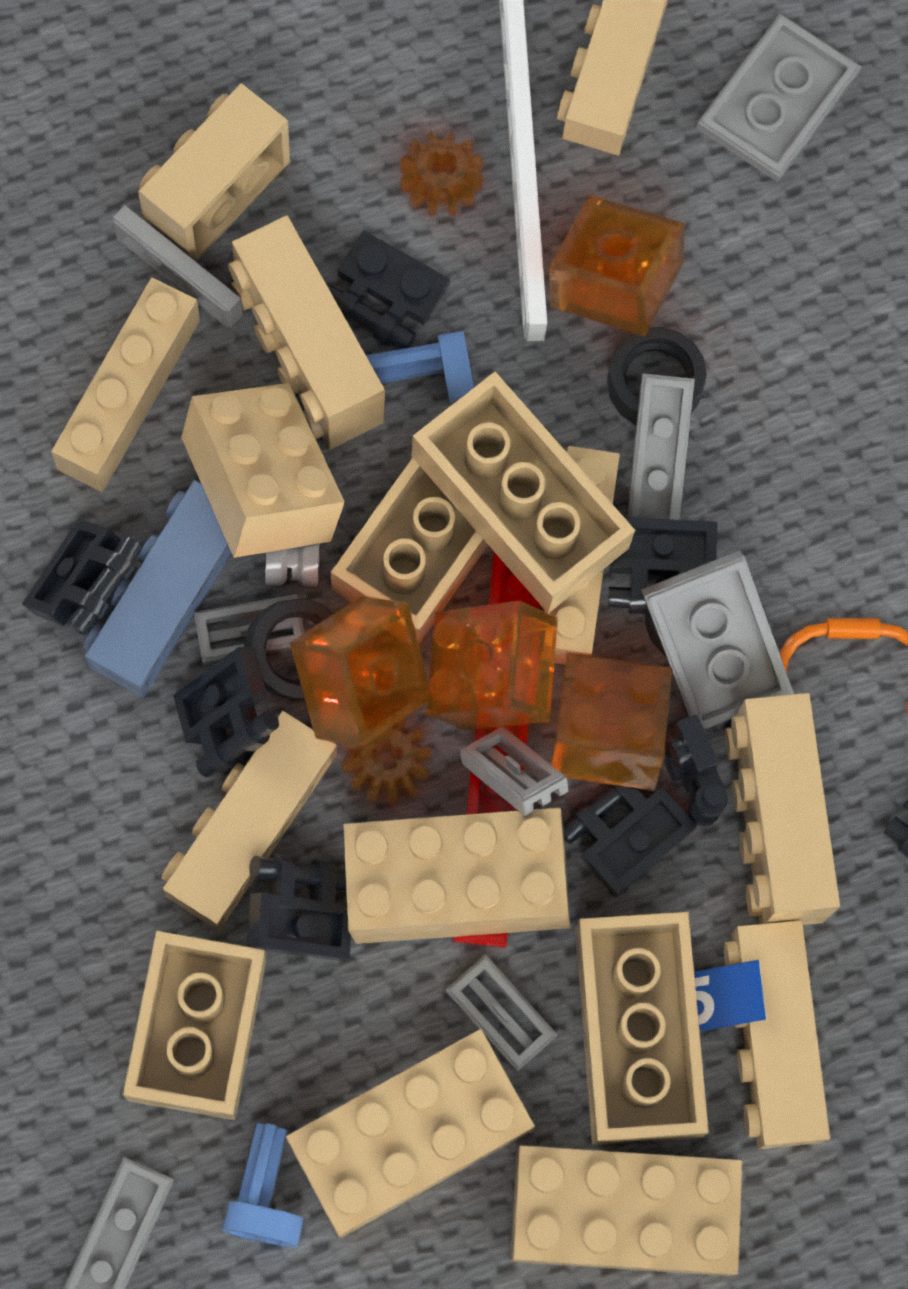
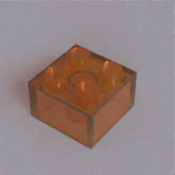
(617, 265)
(492, 666)
(361, 670)
(611, 721)

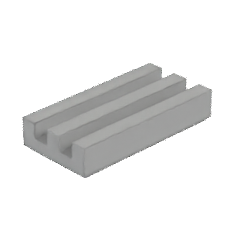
(274, 645)
(505, 775)
(531, 1048)

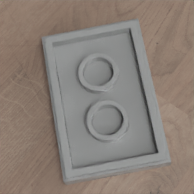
(778, 97)
(717, 639)

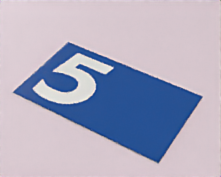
(729, 995)

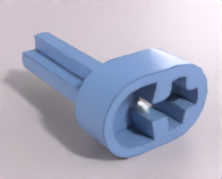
(445, 357)
(252, 1213)

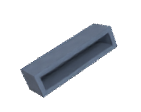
(162, 595)

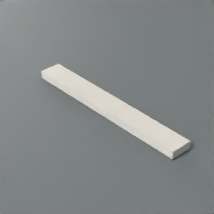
(523, 170)

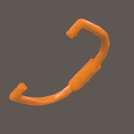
(843, 629)

